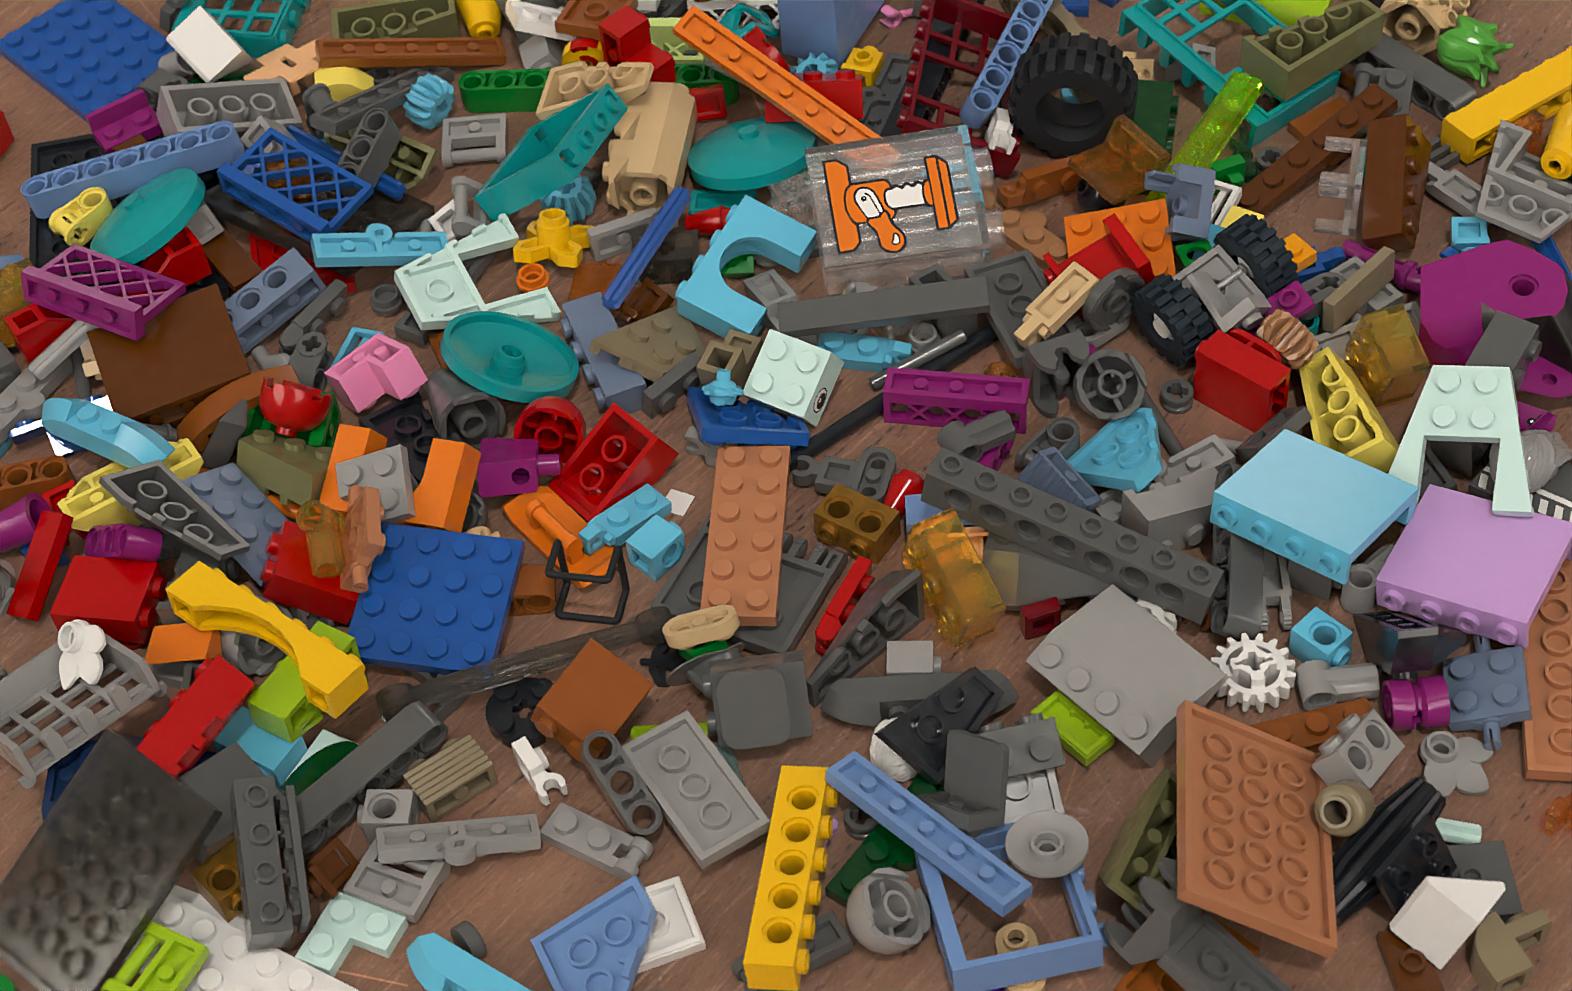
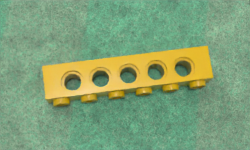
(789, 880)

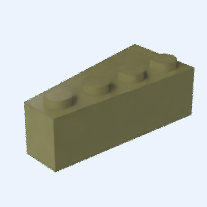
(1313, 48)

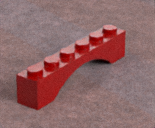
(37, 327)

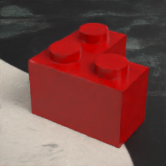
(628, 39)

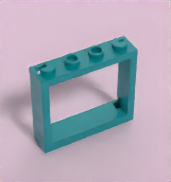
(534, 162)

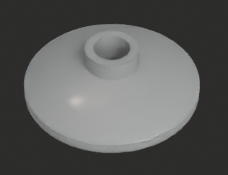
(1047, 844)

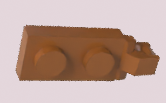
(1039, 184)

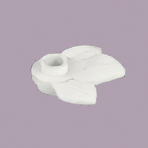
(81, 652)

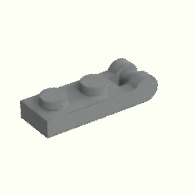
(595, 842)

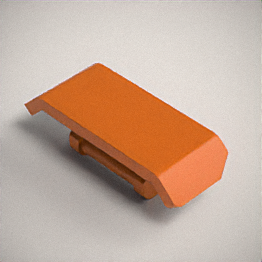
(544, 518)

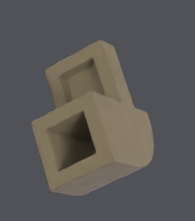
(735, 353)
(1499, 950)

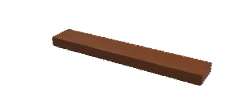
(410, 52)

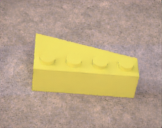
(1344, 412)

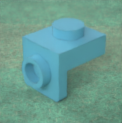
(1468, 233)

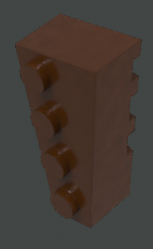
(1394, 182)

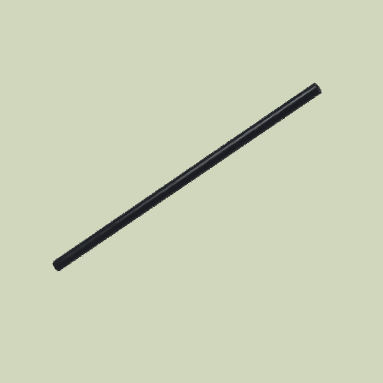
(874, 406)

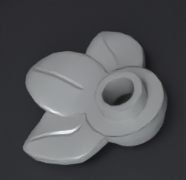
(1457, 766)

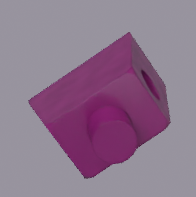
(513, 466)

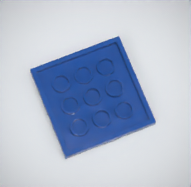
(436, 599)

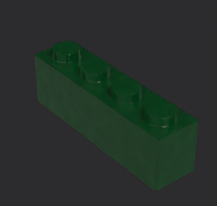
(1154, 112)

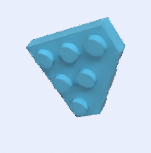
(1122, 453)

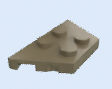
(652, 343)

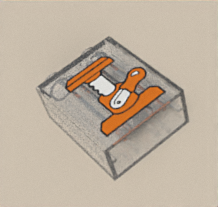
(901, 207)

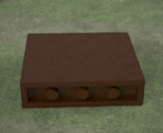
(176, 364)

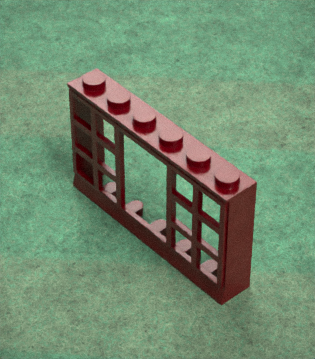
(974, 18)

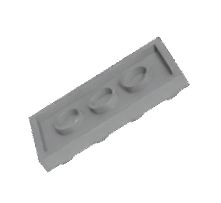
(696, 789)

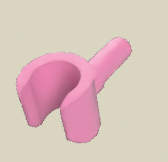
(893, 16)

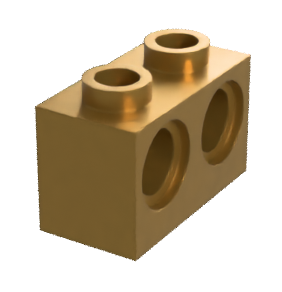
(857, 523)
(216, 875)

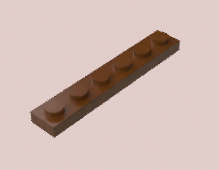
(1309, 155)

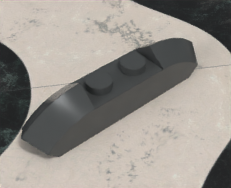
(879, 698)

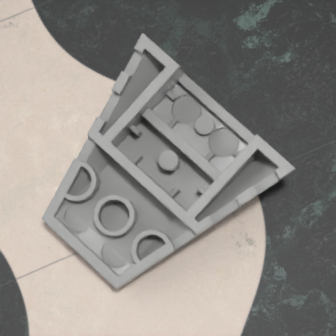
(1519, 191)

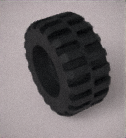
(1075, 64)

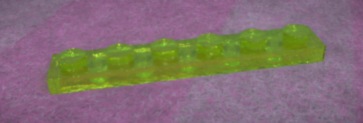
(1216, 124)

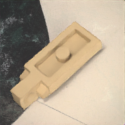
(1055, 304)

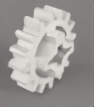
(1253, 672)

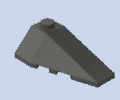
(1030, 577)

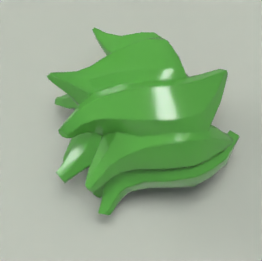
(1470, 49)

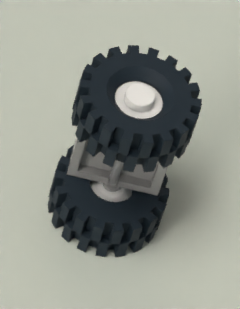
(1242, 264)

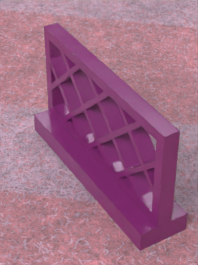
(97, 303)

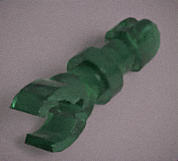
(1242, 148)

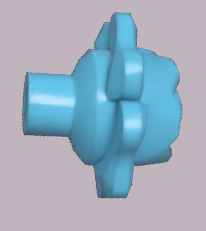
(722, 390)

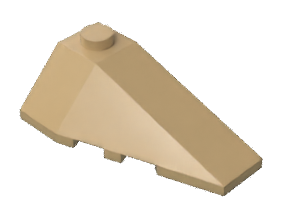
(577, 79)

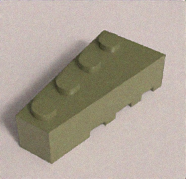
(397, 20)

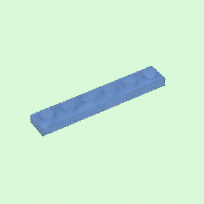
(929, 833)

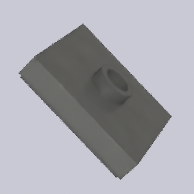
(1488, 863)

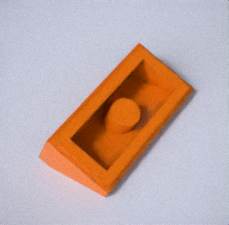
(182, 643)

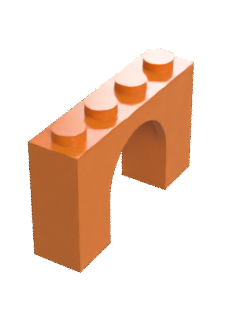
(442, 493)

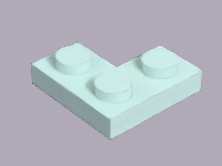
(348, 924)

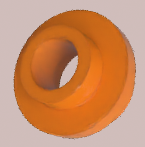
(532, 277)

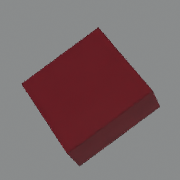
(1040, 618)

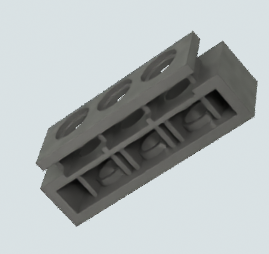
(259, 862)

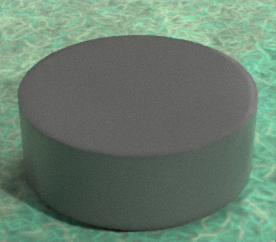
(468, 938)

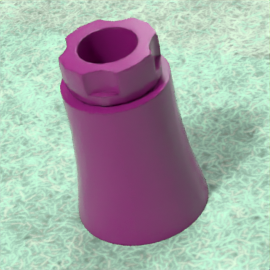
(20, 521)

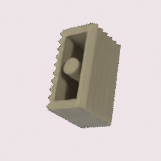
(450, 777)

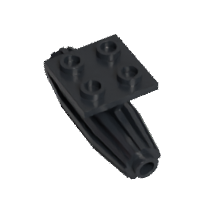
(1392, 851)

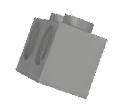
(1359, 750)

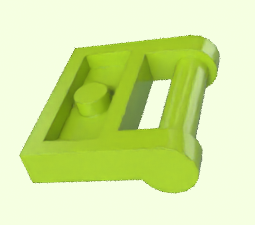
(170, 968)

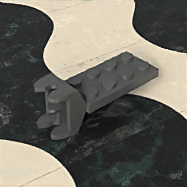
(1050, 364)
(1189, 943)

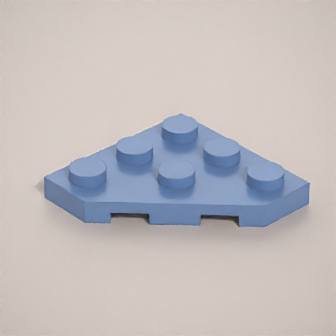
(600, 942)

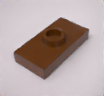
(1406, 965)

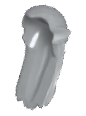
(1542, 453)

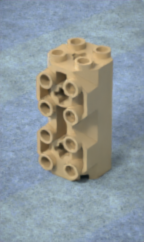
(1421, 21)
(651, 147)

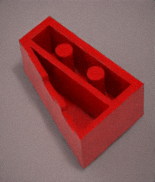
(197, 716)

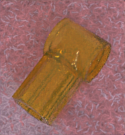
(323, 536)

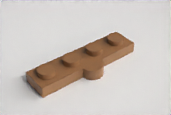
(1028, 231)

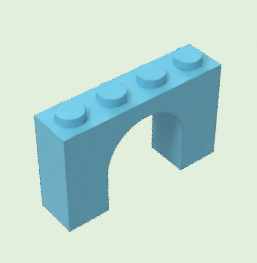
(748, 230)

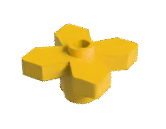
(552, 239)

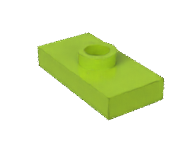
(1076, 729)

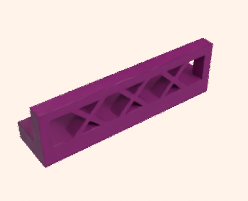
(954, 394)

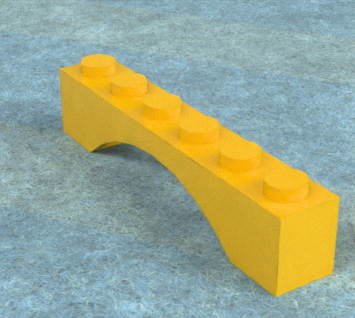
(215, 603)

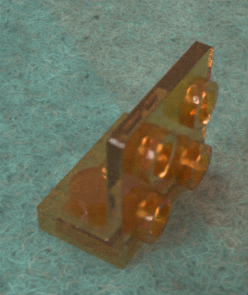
(1121, 161)

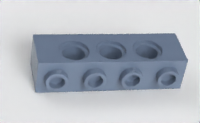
(272, 298)

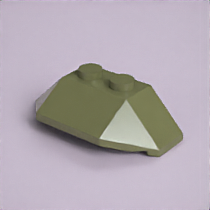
(408, 163)
(1144, 840)

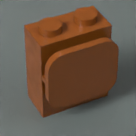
(590, 696)

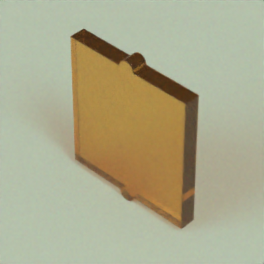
(592, 278)

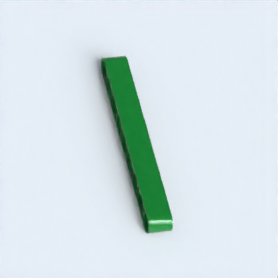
(522, 88)

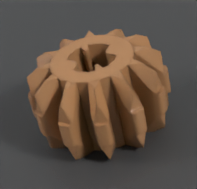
(1289, 337)

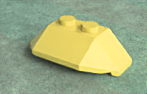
(94, 506)

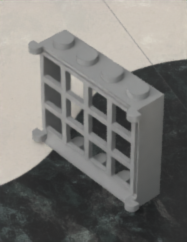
(40, 678)

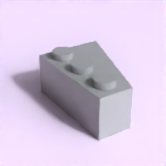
(1173, 513)

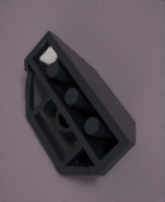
(1403, 643)

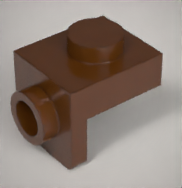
(645, 302)
(329, 868)

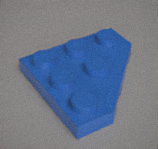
(744, 423)

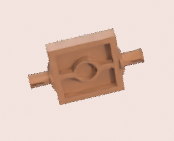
(361, 537)

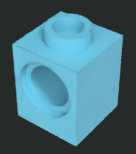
(656, 547)
(1319, 629)

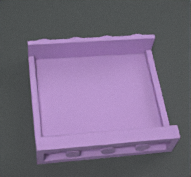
(1473, 566)

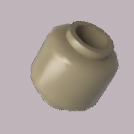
(1344, 807)

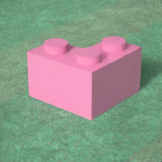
(373, 370)

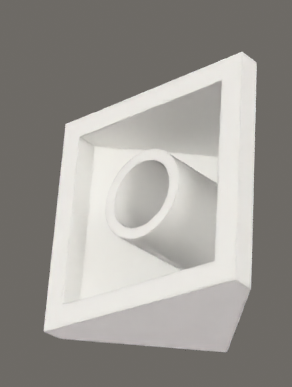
(207, 46)
(1444, 915)

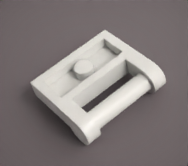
(535, 19)

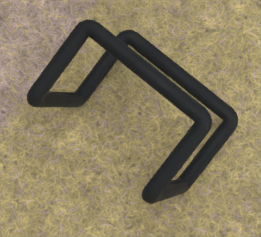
(616, 558)

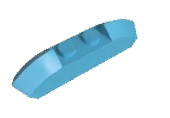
(104, 432)
(447, 967)

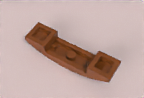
(207, 414)

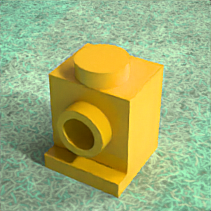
(865, 62)

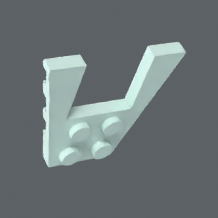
(441, 288)
(1470, 407)

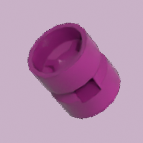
(1415, 703)

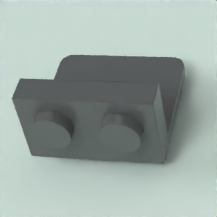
(1031, 744)
(972, 783)

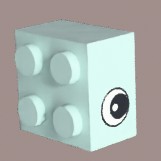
(793, 377)

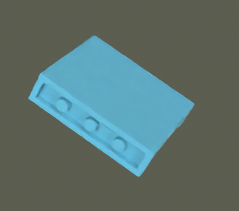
(1311, 504)

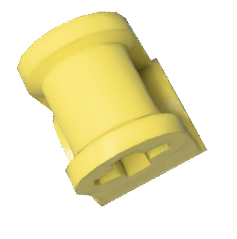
(83, 216)

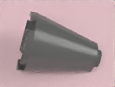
(462, 410)

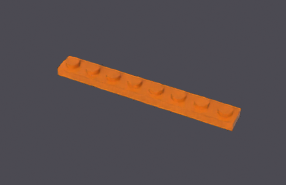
(769, 79)

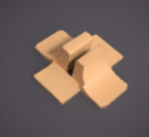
(301, 62)

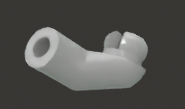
(267, 360)

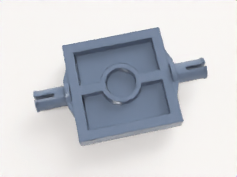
(1487, 690)

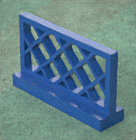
(274, 202)

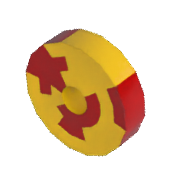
(583, 50)

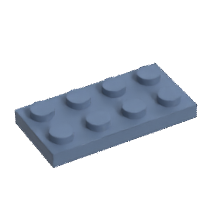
(243, 509)

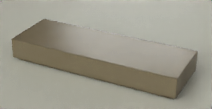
(1358, 289)

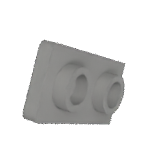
(1243, 316)

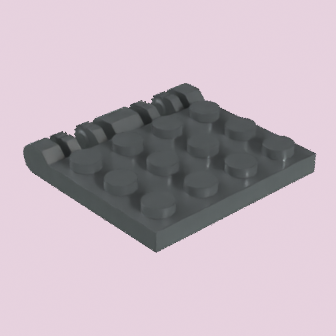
(800, 594)

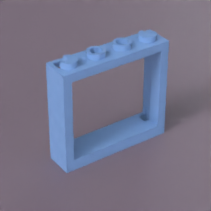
(1018, 965)

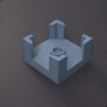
(1187, 200)

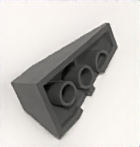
(174, 509)
(883, 614)

